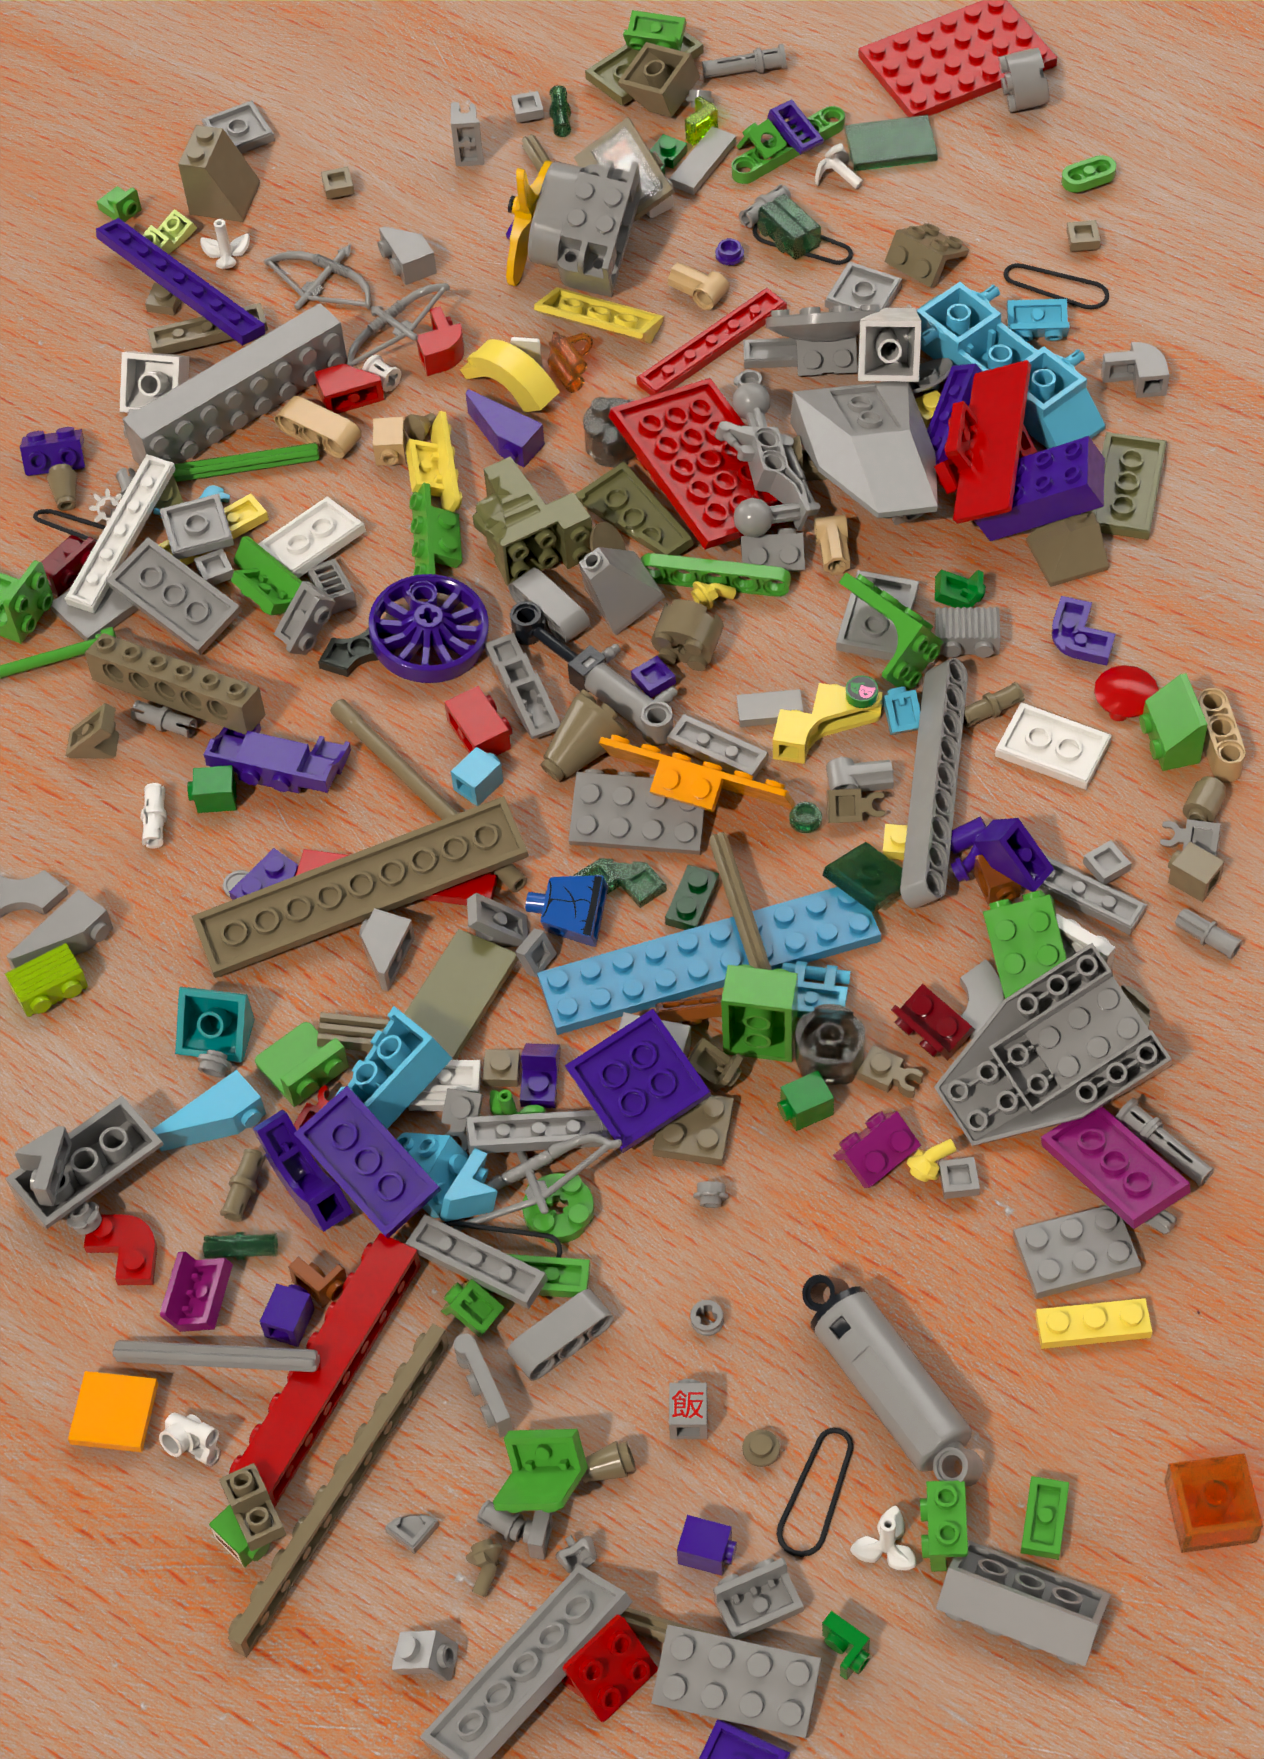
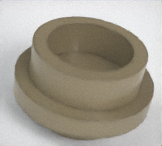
(761, 1448)

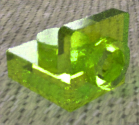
(701, 121)

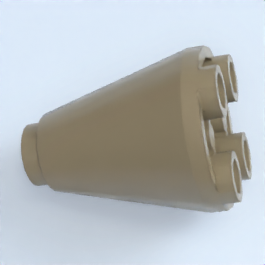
(579, 736)

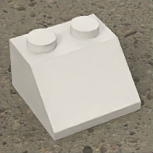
(149, 376)

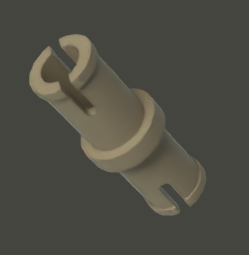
(992, 704)
(243, 1185)

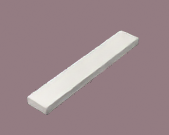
(120, 533)

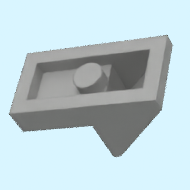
(496, 921)
(47, 1160)

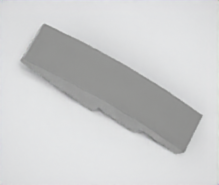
(522, 686)

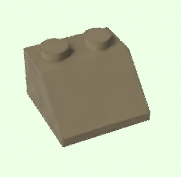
(660, 78)

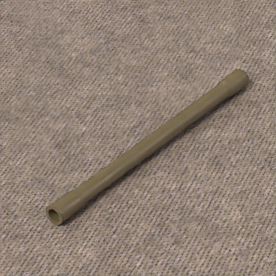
(354, 722)

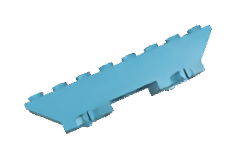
(970, 331)

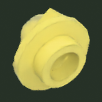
(707, 593)
(924, 1164)

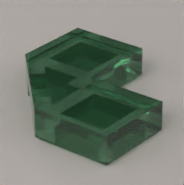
(636, 879)

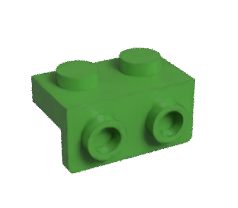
(654, 29)
(946, 1522)

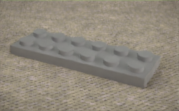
(525, 1668)

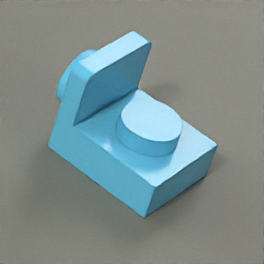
(901, 710)

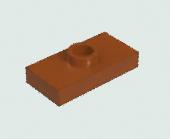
(690, 1010)

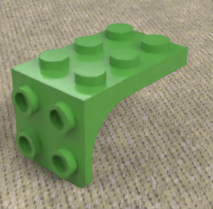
(23, 602)
(915, 640)
(1024, 939)

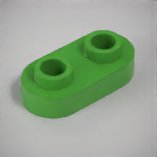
(1088, 173)

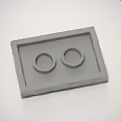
(868, 631)
(1076, 1251)

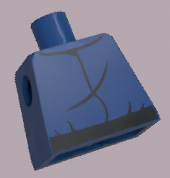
(571, 907)

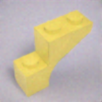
(831, 714)

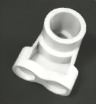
(192, 1435)

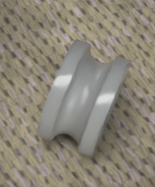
(700, 1308)

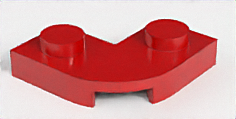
(133, 1243)

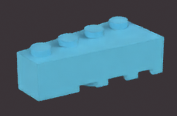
(397, 1067)

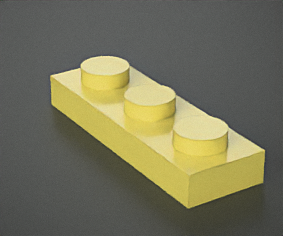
(1093, 1323)

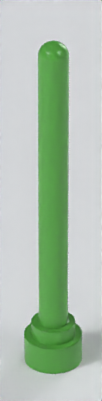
(51, 656)

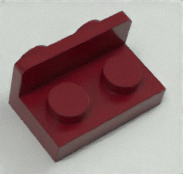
(66, 562)
(934, 1022)

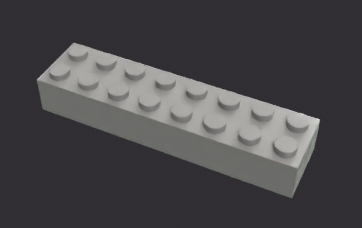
(237, 388)

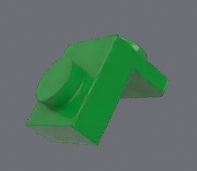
(958, 590)

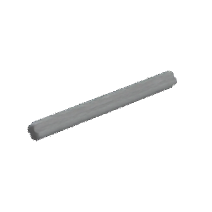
(216, 1355)

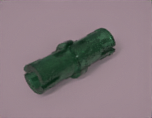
(560, 111)
(240, 1245)

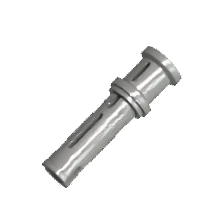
(758, 61)
(1151, 1132)

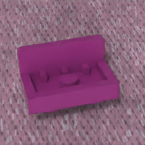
(877, 1147)
(195, 1292)

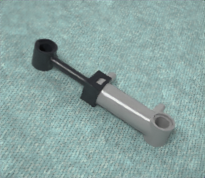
(592, 674)

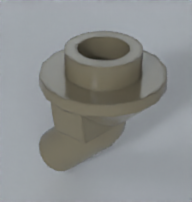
(484, 1555)

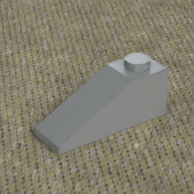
(76, 922)

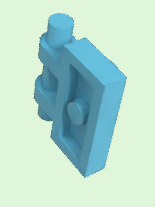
(816, 994)

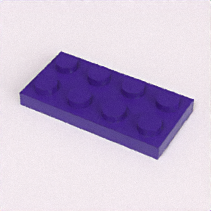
(367, 1162)

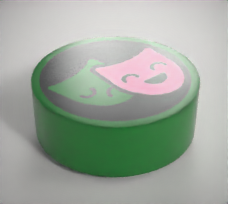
(861, 691)

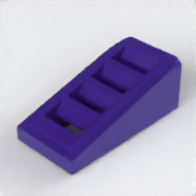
(791, 111)

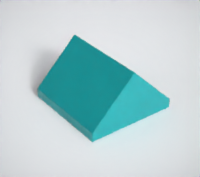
(213, 1022)

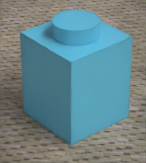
(477, 776)

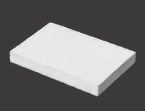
(313, 536)
(1053, 745)

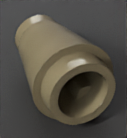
(62, 483)
(609, 1463)

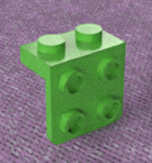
(299, 1065)
(544, 1470)

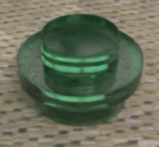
(805, 817)

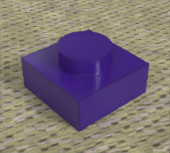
(653, 677)

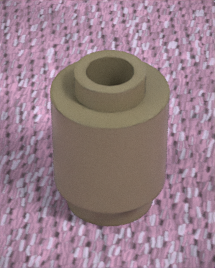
(1205, 800)

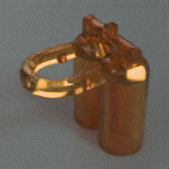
(567, 361)

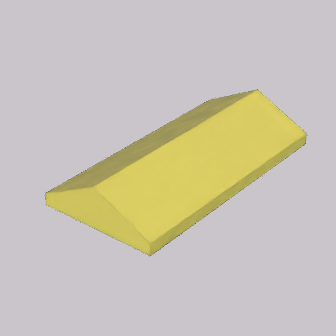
(600, 314)

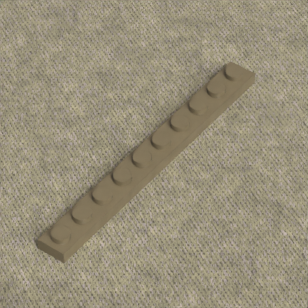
(331, 1499)

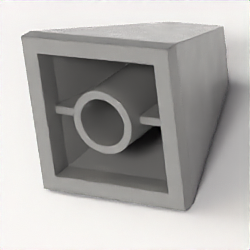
(619, 586)

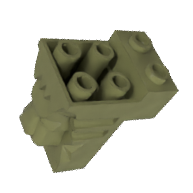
(525, 529)

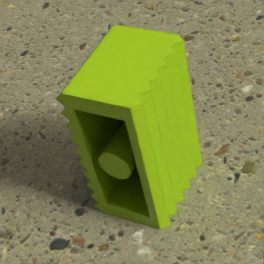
(46, 980)

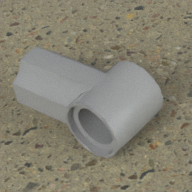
(867, 776)

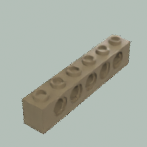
(175, 683)

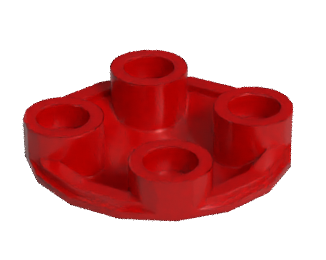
(1124, 691)

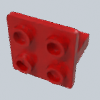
(609, 1668)

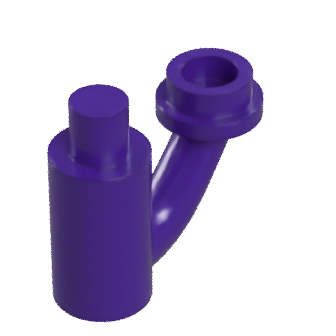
(961, 839)

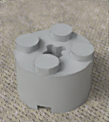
(1024, 79)

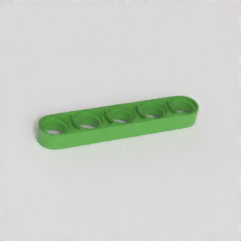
(761, 167)
(727, 570)

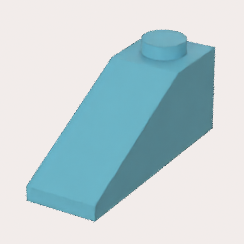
(215, 1114)

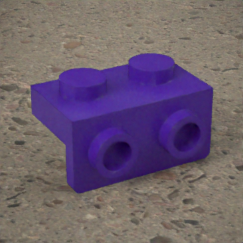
(44, 450)

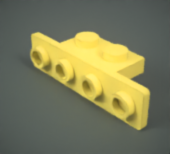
(435, 464)

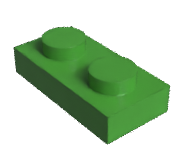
(1044, 1517)

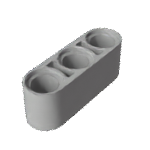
(559, 612)
(560, 1334)

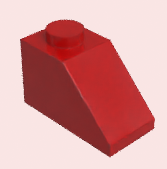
(347, 388)

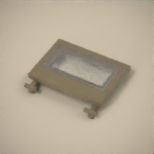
(624, 146)

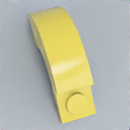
(515, 371)

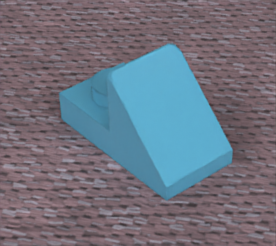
(468, 1193)

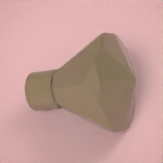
(418, 426)

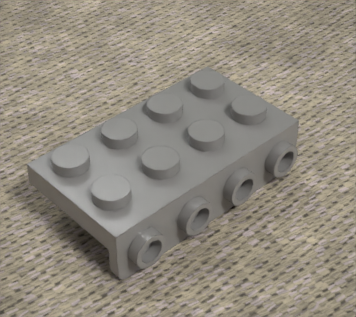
(625, 815)

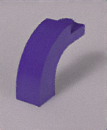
(300, 1174)

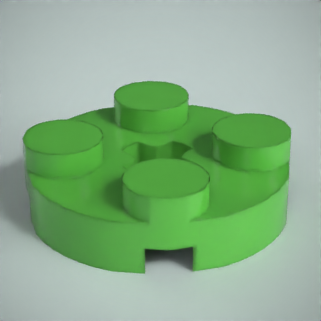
(575, 1215)

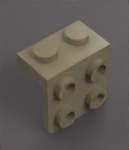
(923, 252)

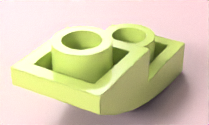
(171, 232)

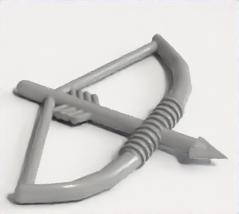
(314, 288)
(402, 329)

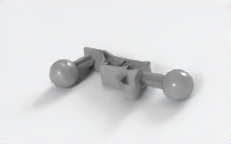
(767, 460)

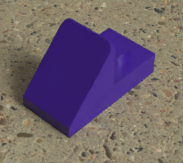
(539, 1074)

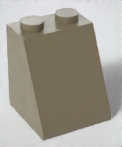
(216, 176)

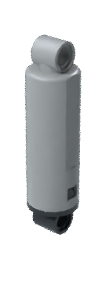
(891, 1379)

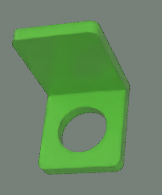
(754, 133)

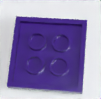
(638, 1080)

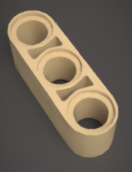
(317, 425)
(1222, 738)

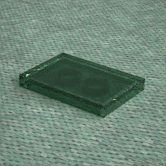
(891, 143)

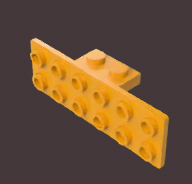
(692, 783)

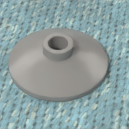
(931, 374)

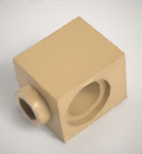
(389, 441)

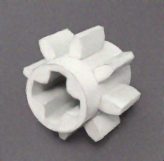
(101, 502)

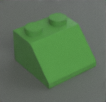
(1174, 724)

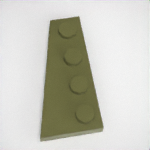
(633, 509)

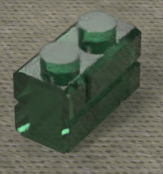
(789, 227)

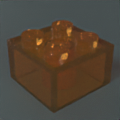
(1213, 1503)

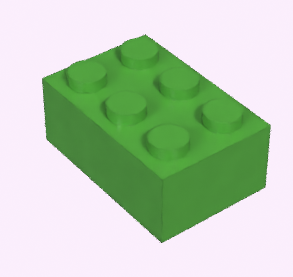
(759, 1012)

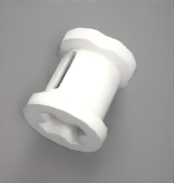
(385, 372)

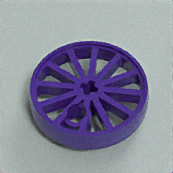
(428, 626)

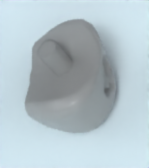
(578, 1553)

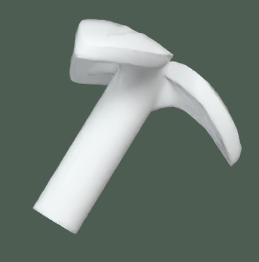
(834, 159)
(222, 247)
(890, 1528)

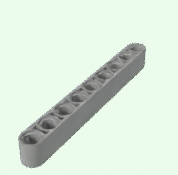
(934, 784)

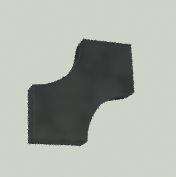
(347, 654)

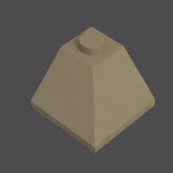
(1069, 548)

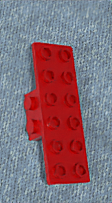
(987, 441)

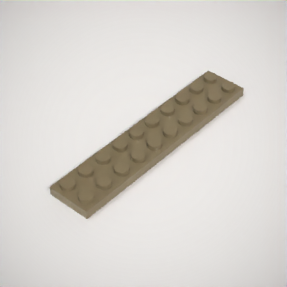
(355, 885)

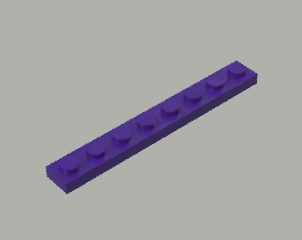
(181, 281)

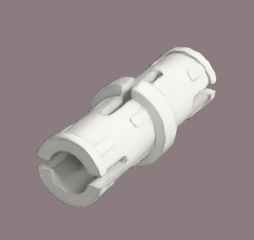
(153, 815)

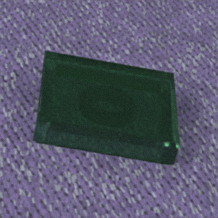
(866, 876)

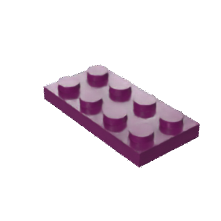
(1116, 1166)

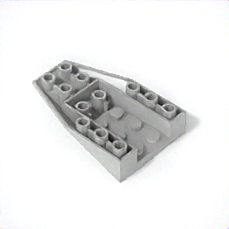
(870, 445)
(1051, 1054)

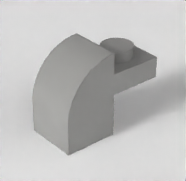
(1141, 364)

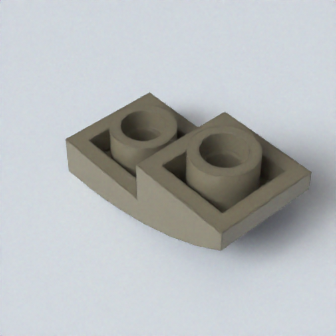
(252, 1507)

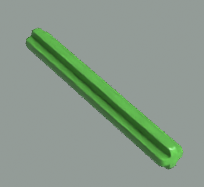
(246, 462)

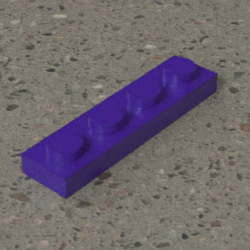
(956, 389)

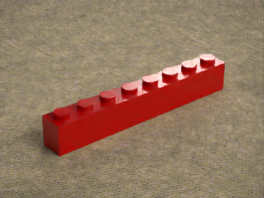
(343, 1343)

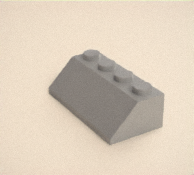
(99, 1154)
(1024, 1603)

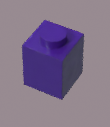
(287, 1314)
(706, 1545)

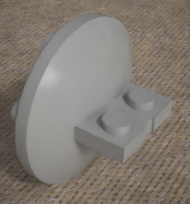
(822, 339)

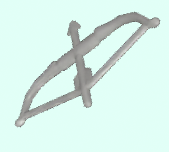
(537, 1190)

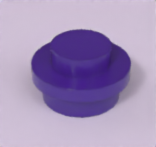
(729, 252)

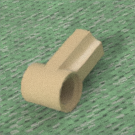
(703, 288)
(832, 537)

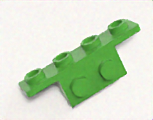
(434, 533)
(263, 578)

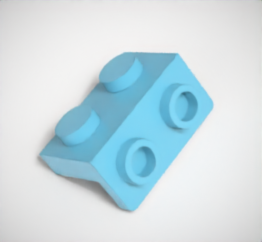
(1038, 318)

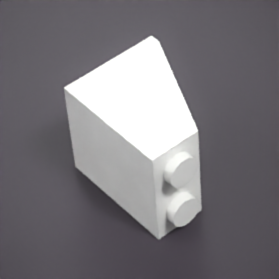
(890, 346)

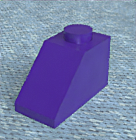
(1014, 853)

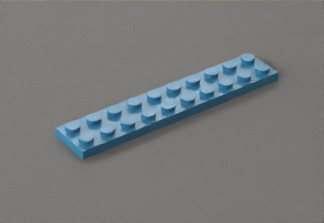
(698, 959)

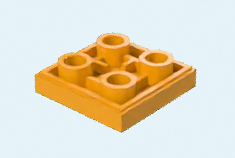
(113, 1411)

